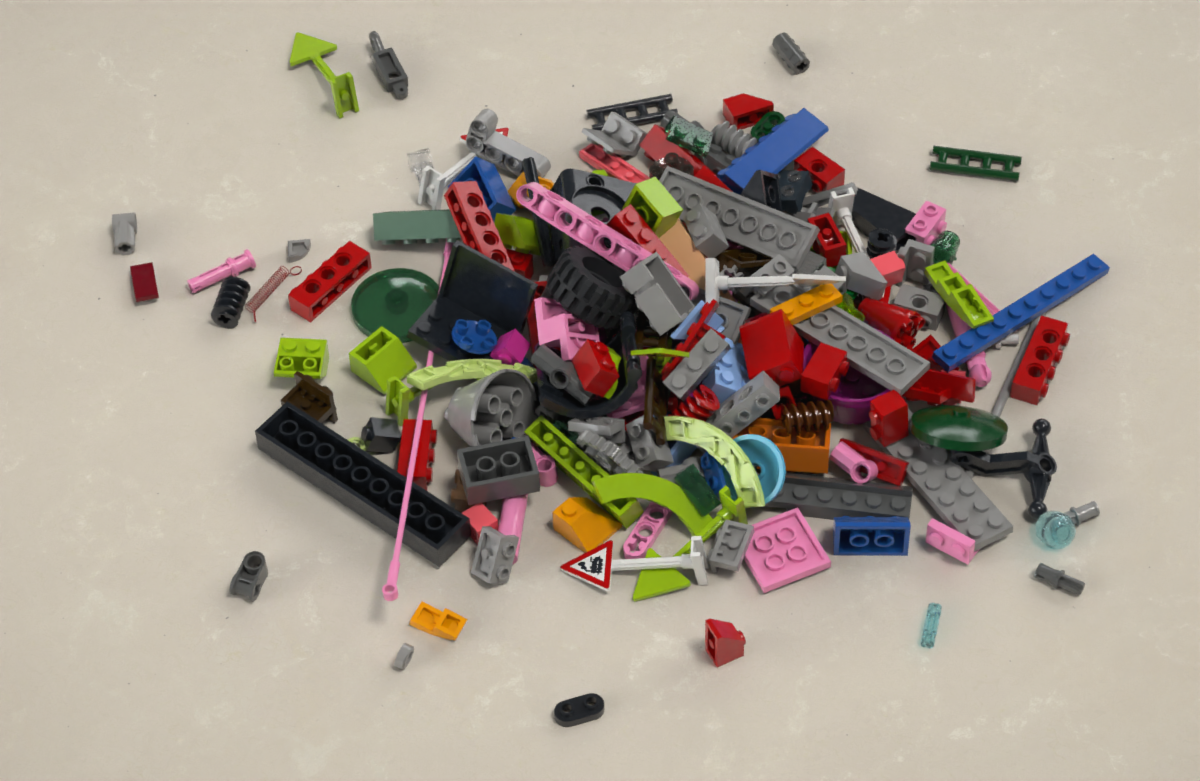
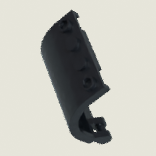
(628, 370)

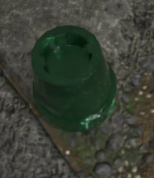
(946, 247)

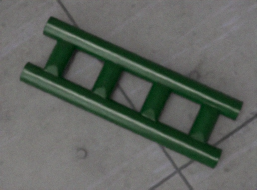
(966, 155)

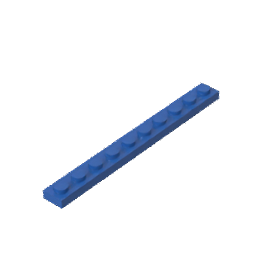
(1020, 312)

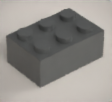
(498, 470)

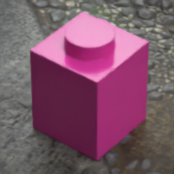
(511, 348)

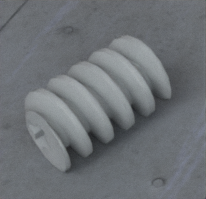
(731, 139)

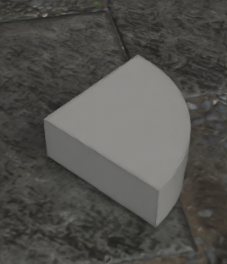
(298, 249)

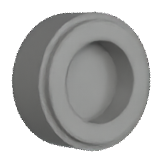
(404, 656)

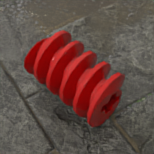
(699, 407)

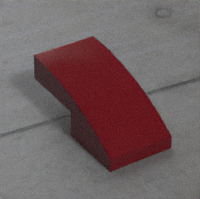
(144, 282)

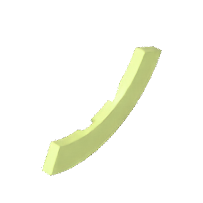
(464, 369)
(724, 450)

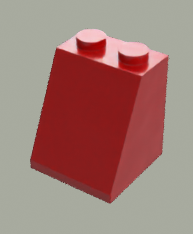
(773, 347)

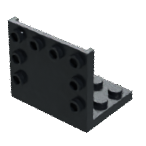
(474, 291)

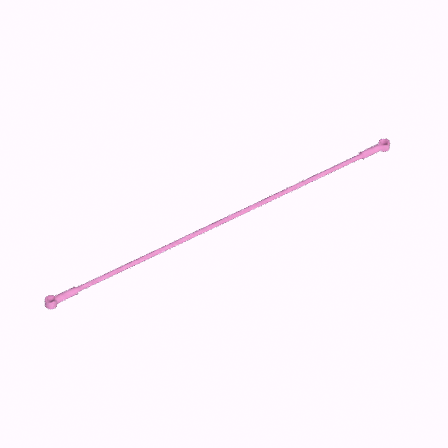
(395, 564)

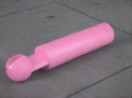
(977, 364)
(512, 518)

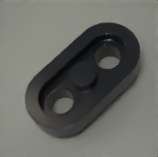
(580, 710)

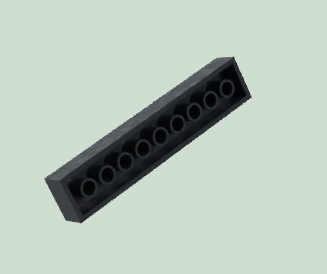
(362, 483)

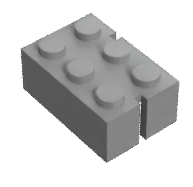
(657, 293)

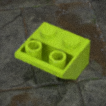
(517, 232)
(302, 355)
(381, 358)

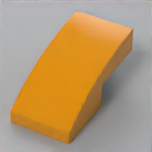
(438, 623)

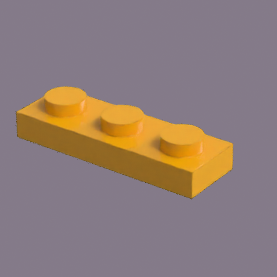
(810, 303)

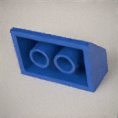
(490, 184)
(871, 536)

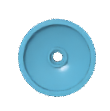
(768, 457)

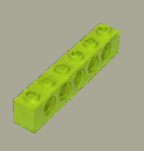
(579, 468)

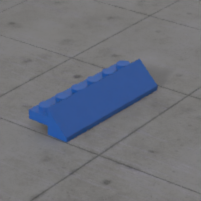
(774, 150)

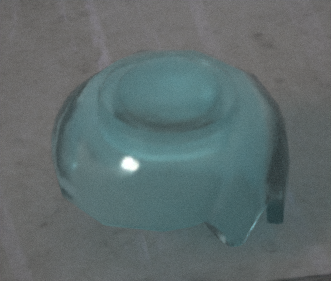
(1055, 529)

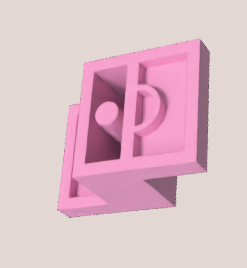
(561, 328)

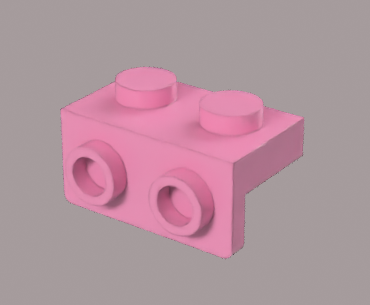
(927, 223)
(950, 541)

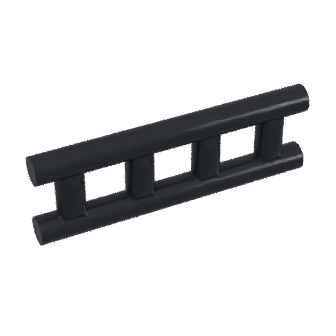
(641, 105)

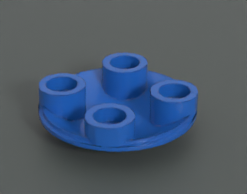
(474, 336)

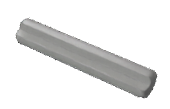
(823, 197)

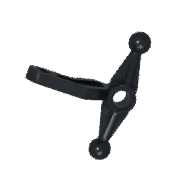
(1035, 465)

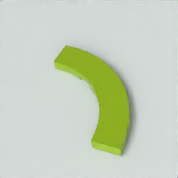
(654, 490)

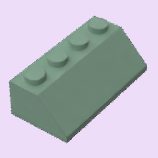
(415, 225)

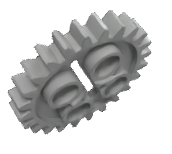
(606, 454)

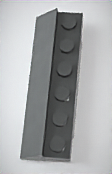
(839, 497)

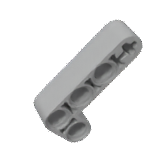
(499, 149)

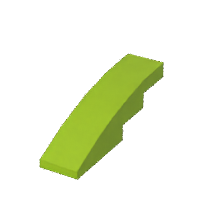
(958, 296)

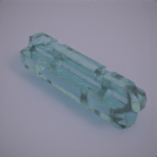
(931, 625)

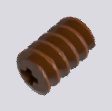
(807, 415)

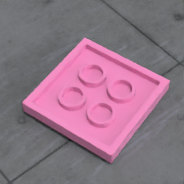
(784, 551)

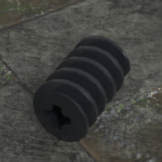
(880, 242)
(230, 302)

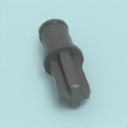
(1059, 579)

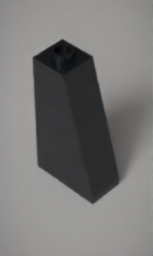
(874, 212)

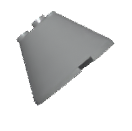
(493, 408)

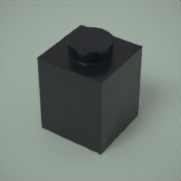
(381, 435)

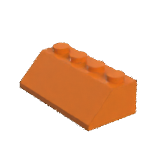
(800, 450)

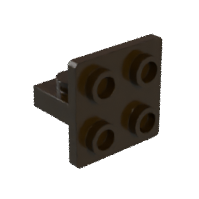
(312, 398)

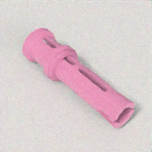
(231, 267)

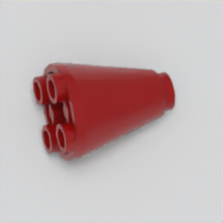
(893, 320)

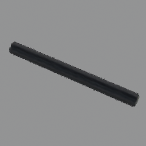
(540, 225)

